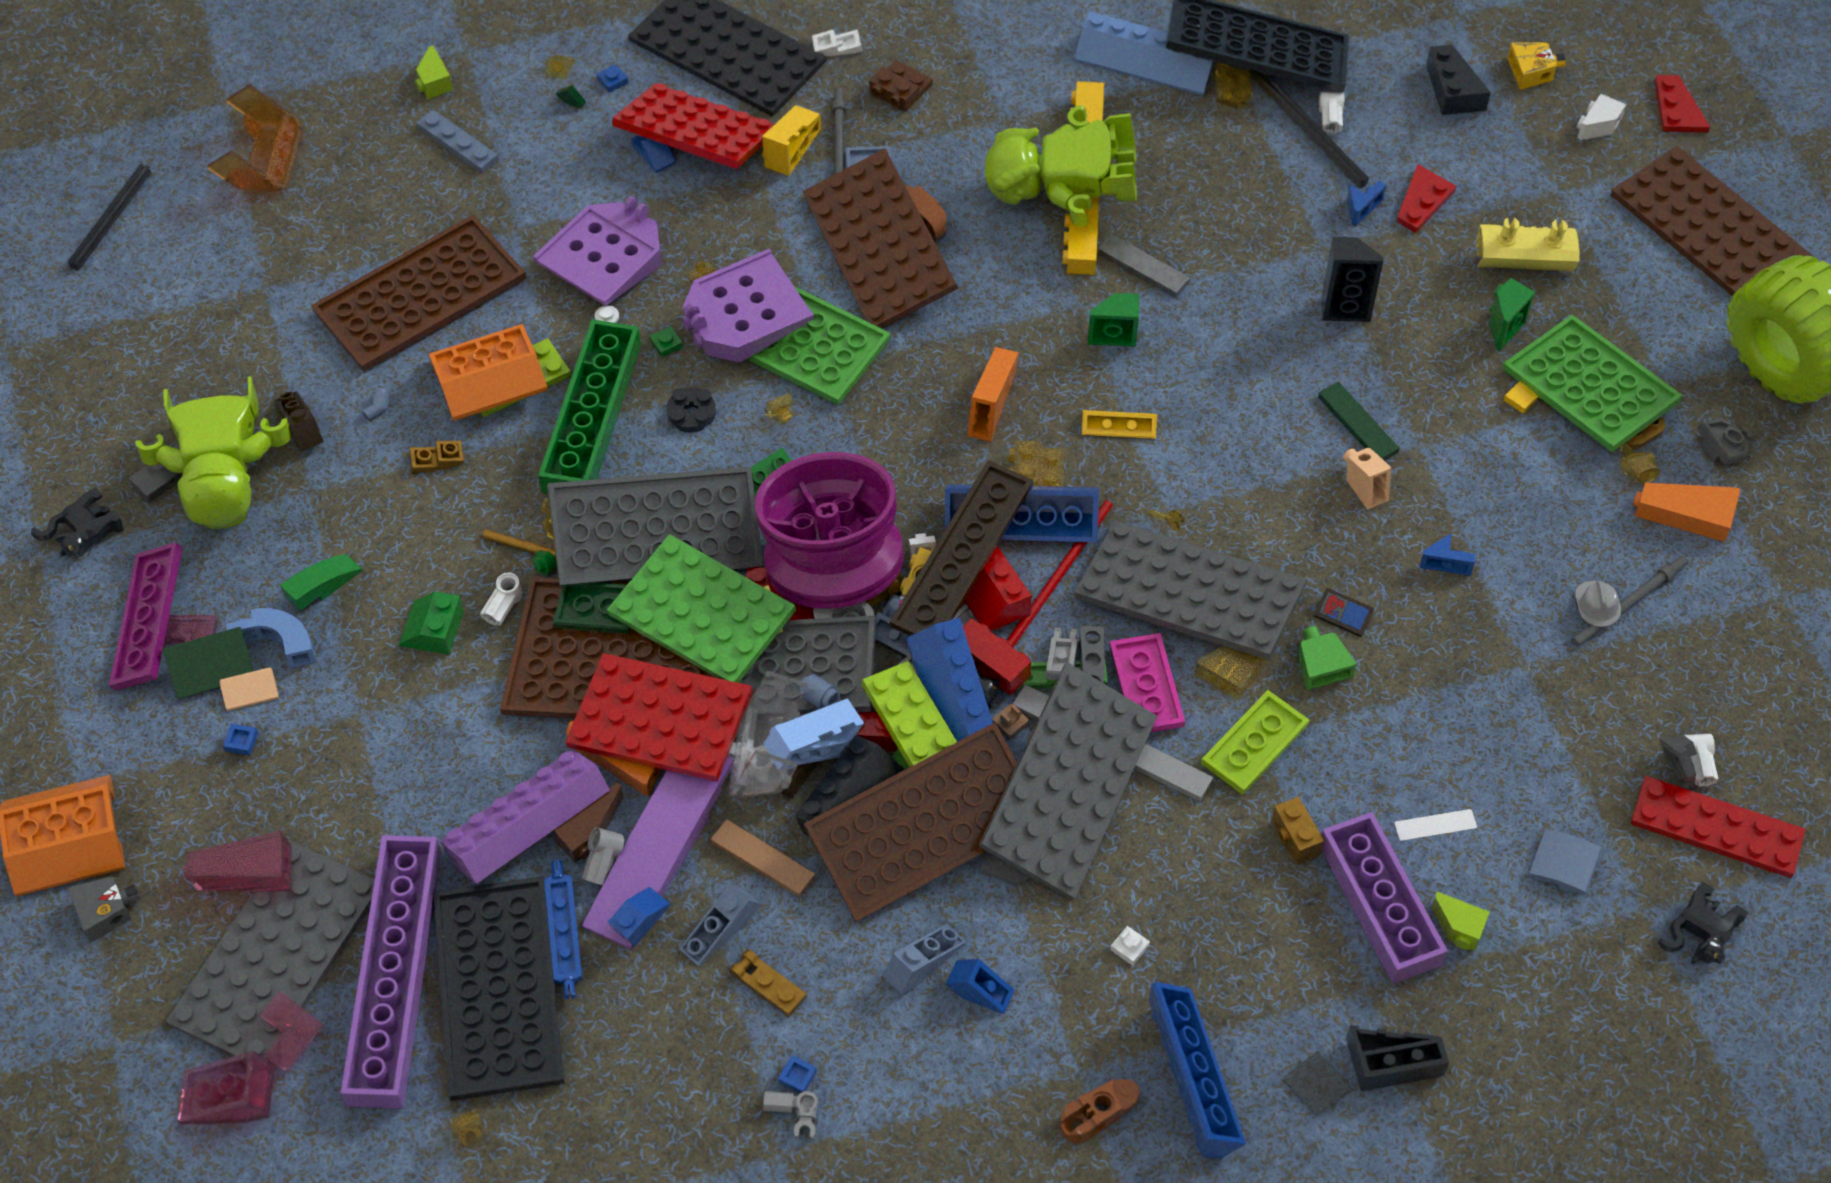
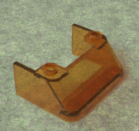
(274, 146)

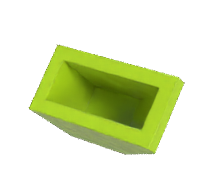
(432, 75)
(1459, 920)

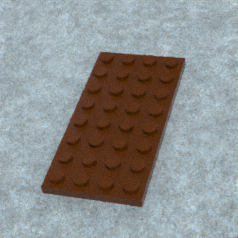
(1705, 220)
(880, 240)
(418, 292)
(914, 822)

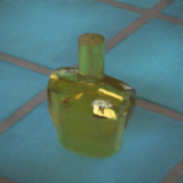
(1639, 465)

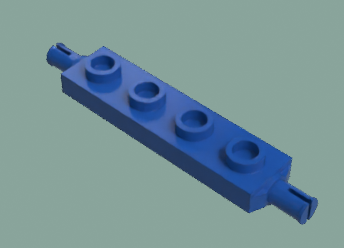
(563, 929)

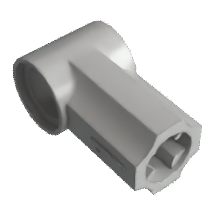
(603, 848)

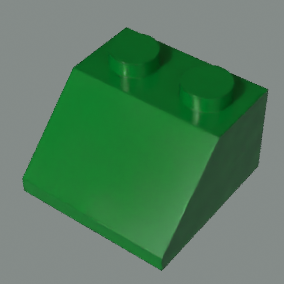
(1509, 311)
(1115, 321)
(433, 623)

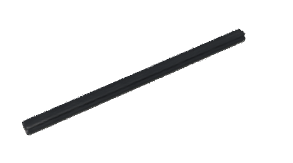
(1311, 128)

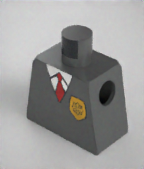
(102, 905)

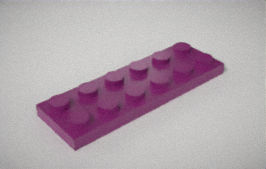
(145, 616)

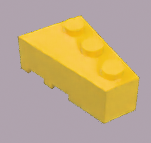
(790, 139)

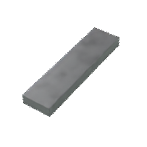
(1143, 265)

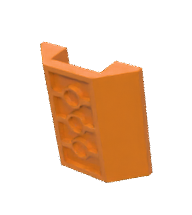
(488, 372)
(60, 836)

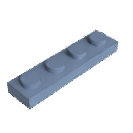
(457, 141)

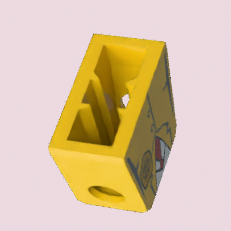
(1533, 63)

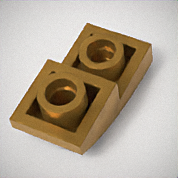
(442, 456)

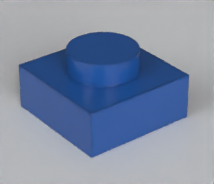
(612, 78)
(240, 739)
(797, 1075)

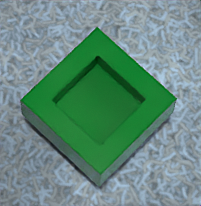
(666, 341)

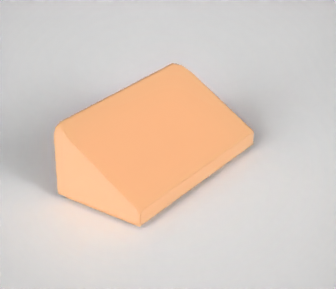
(249, 689)

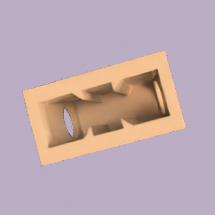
(1368, 476)

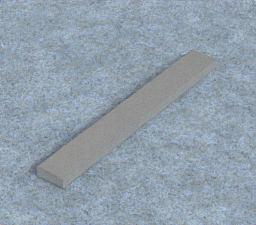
(1150, 762)

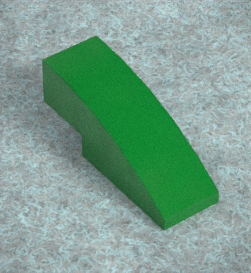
(319, 580)

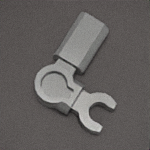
(805, 1104)

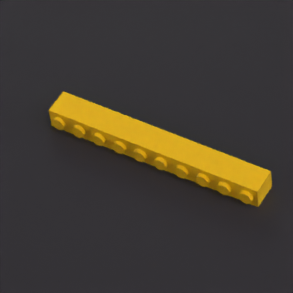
(1083, 240)

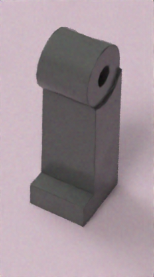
(1092, 651)

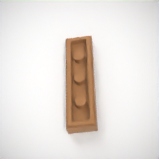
(763, 858)

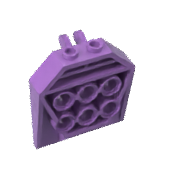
(604, 249)
(743, 308)

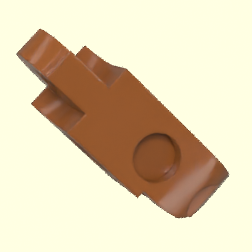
(930, 211)
(1117, 1095)

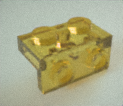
(1232, 85)

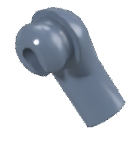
(379, 405)

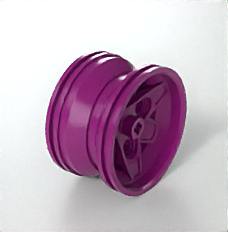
(829, 529)

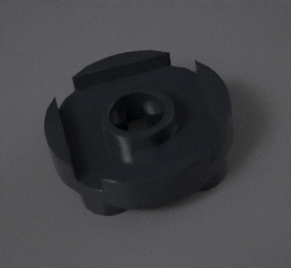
(691, 397)

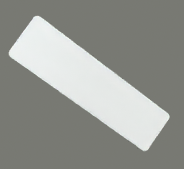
(1435, 824)

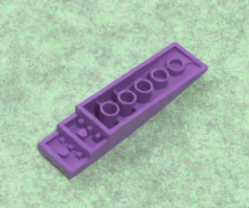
(656, 845)

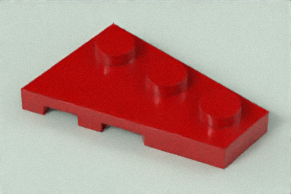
(1677, 106)
(1424, 198)

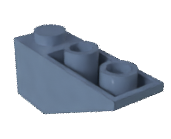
(720, 923)
(921, 958)

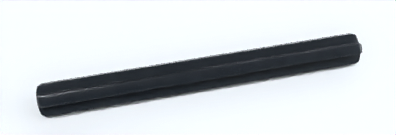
(109, 217)

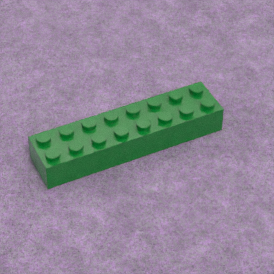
(591, 404)

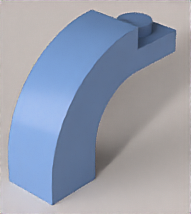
(281, 627)

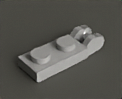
(1061, 652)

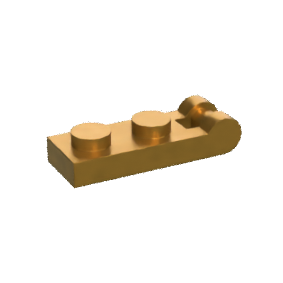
(768, 983)

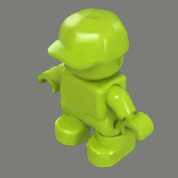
(215, 454)

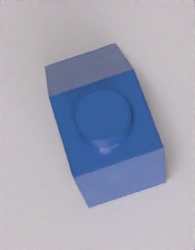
(638, 915)
(980, 985)

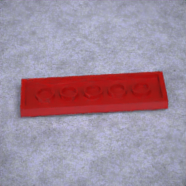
(1718, 826)

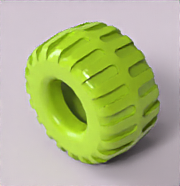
(1785, 328)

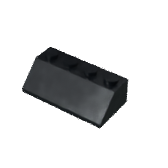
(1350, 281)
(855, 771)

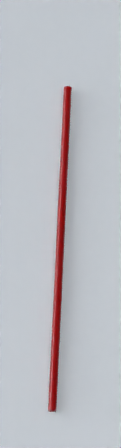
(1054, 581)

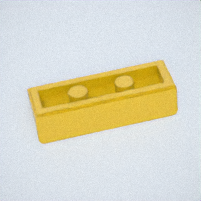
(1119, 424)

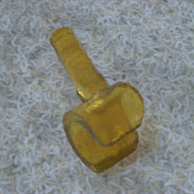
(1172, 517)

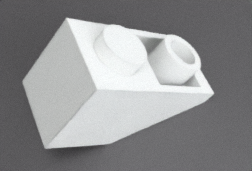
(1601, 118)

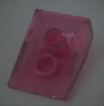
(227, 1091)

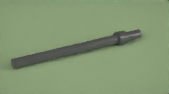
(838, 110)
(1664, 574)

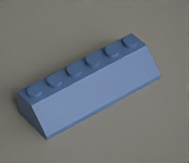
(1140, 54)

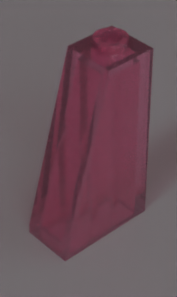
(242, 865)

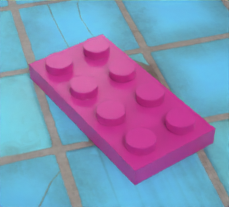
(1147, 678)

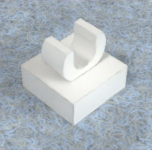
(921, 541)
(1130, 945)

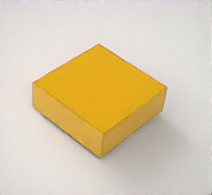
(1521, 397)

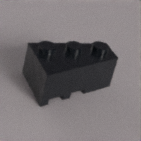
(1455, 82)
(1394, 1058)

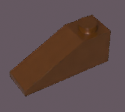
(575, 832)

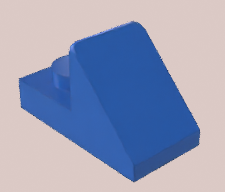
(654, 153)
(1361, 203)
(1441, 558)

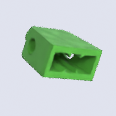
(1324, 659)

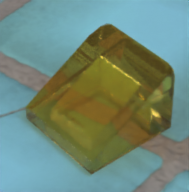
(559, 66)

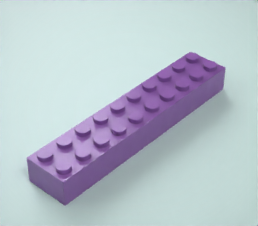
(391, 973)

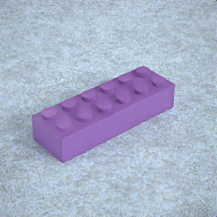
(524, 815)
(1383, 898)

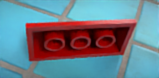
(998, 594)

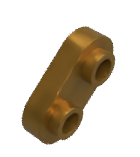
(1648, 434)

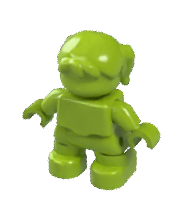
(1072, 163)

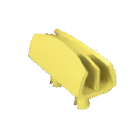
(1528, 247)

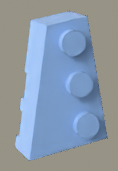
(815, 735)

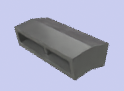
(154, 480)

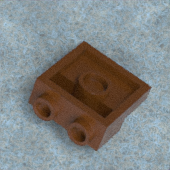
(899, 85)

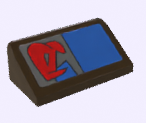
(1344, 612)

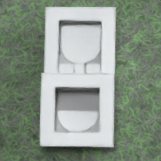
(832, 45)

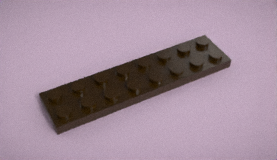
(963, 549)

